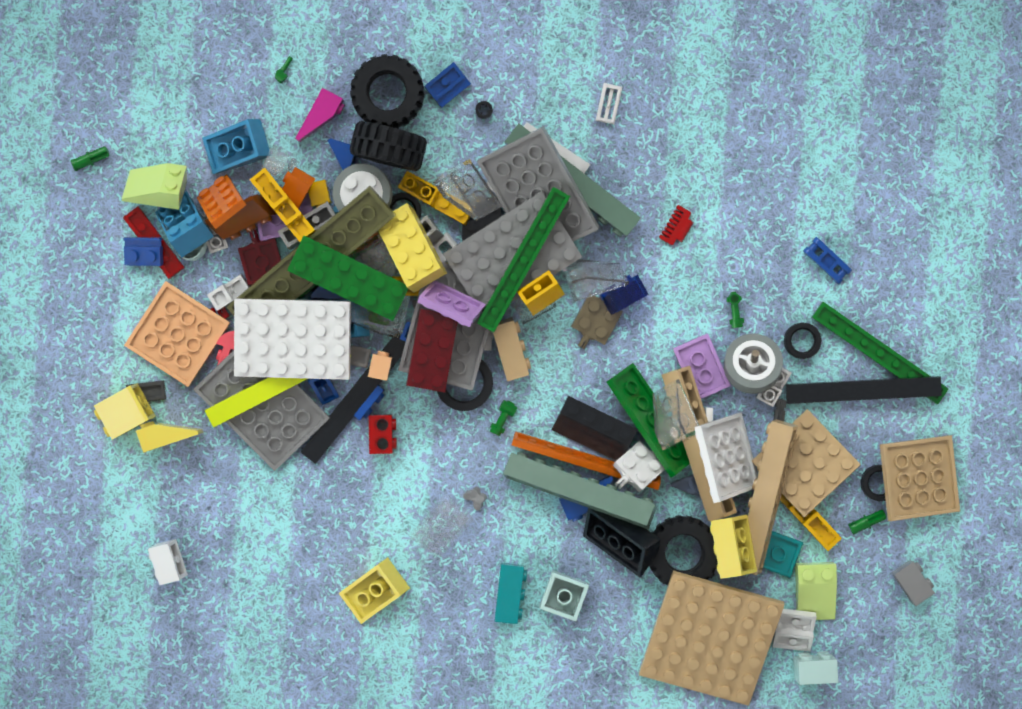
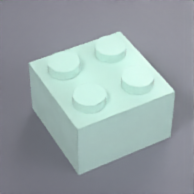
(564, 595)
(815, 668)

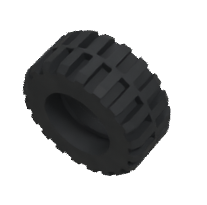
(394, 66)
(388, 146)
(684, 526)

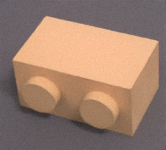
(380, 365)

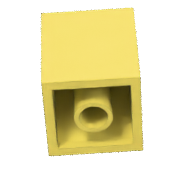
(124, 411)

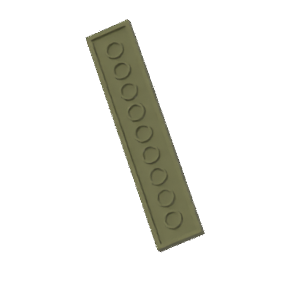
(342, 233)

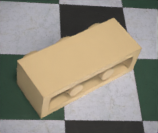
(511, 349)

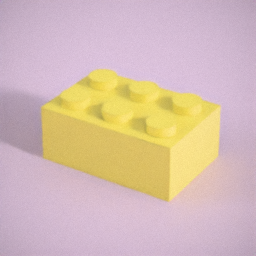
(733, 546)

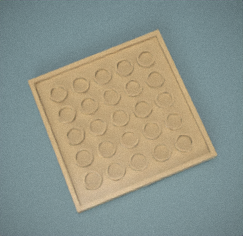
(711, 638)

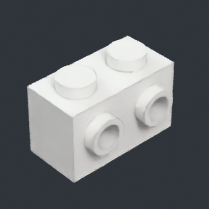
(167, 562)

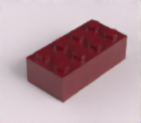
(431, 351)

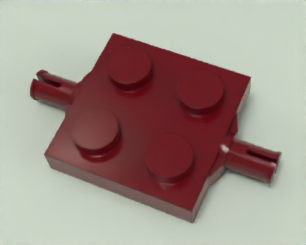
(258, 257)

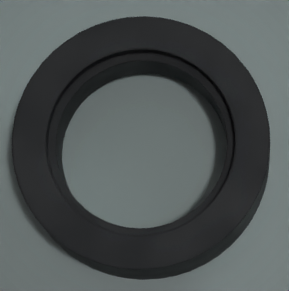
(476, 402)

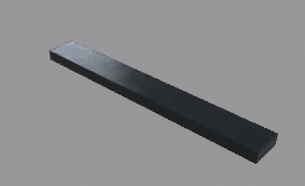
(863, 389)
(349, 406)

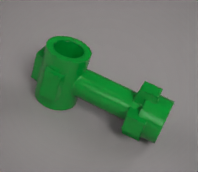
(734, 299)
(507, 409)

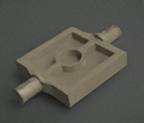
(595, 321)

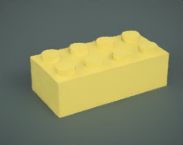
(411, 249)

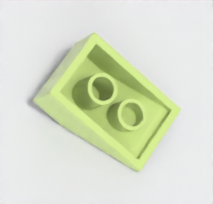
(156, 185)
(816, 588)

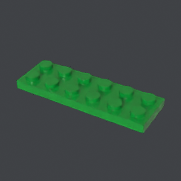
(348, 278)
(638, 403)

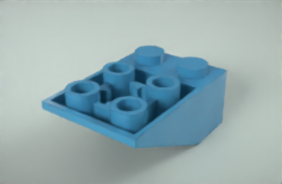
(184, 227)

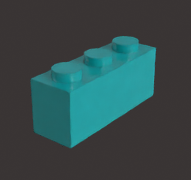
(510, 593)

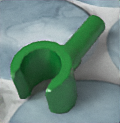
(280, 74)

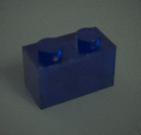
(624, 296)

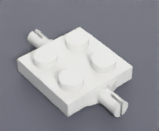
(638, 467)

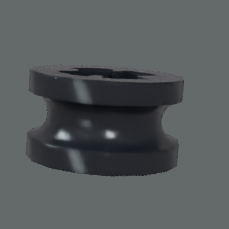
(478, 107)

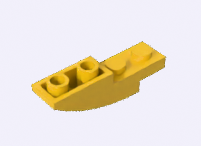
(431, 196)

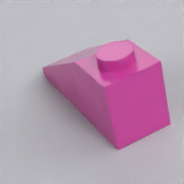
(323, 110)

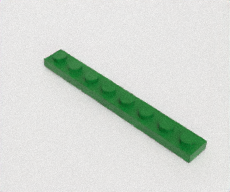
(523, 259)
(870, 345)

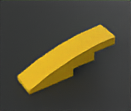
(282, 204)
(815, 525)

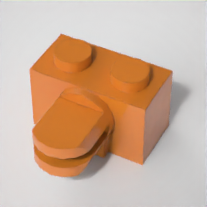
(297, 185)

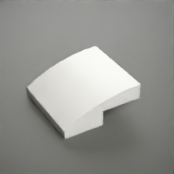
(795, 630)

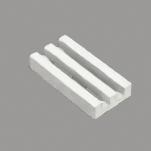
(605, 119)

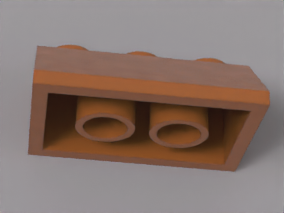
(246, 219)

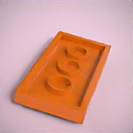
(221, 201)

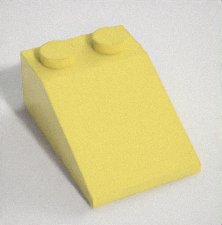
(158, 435)
(374, 590)

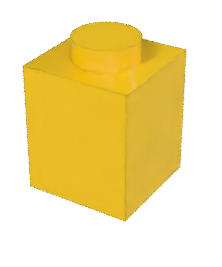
(319, 193)

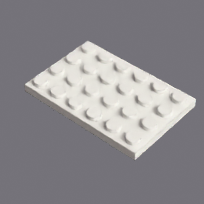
(292, 338)

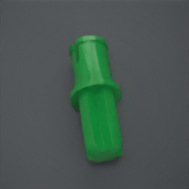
(90, 158)
(867, 521)

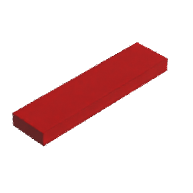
(144, 228)

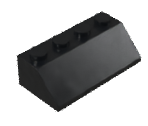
(594, 428)
(622, 540)

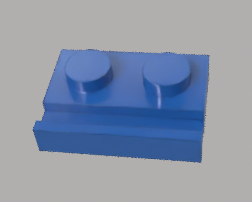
(447, 85)
(143, 251)
(365, 410)

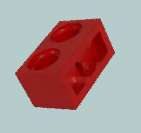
(376, 434)

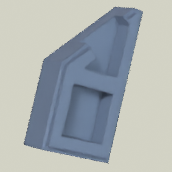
(686, 484)

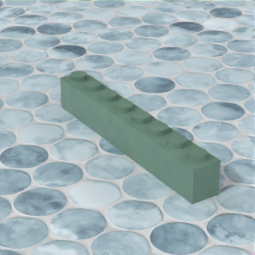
(598, 199)
(579, 490)

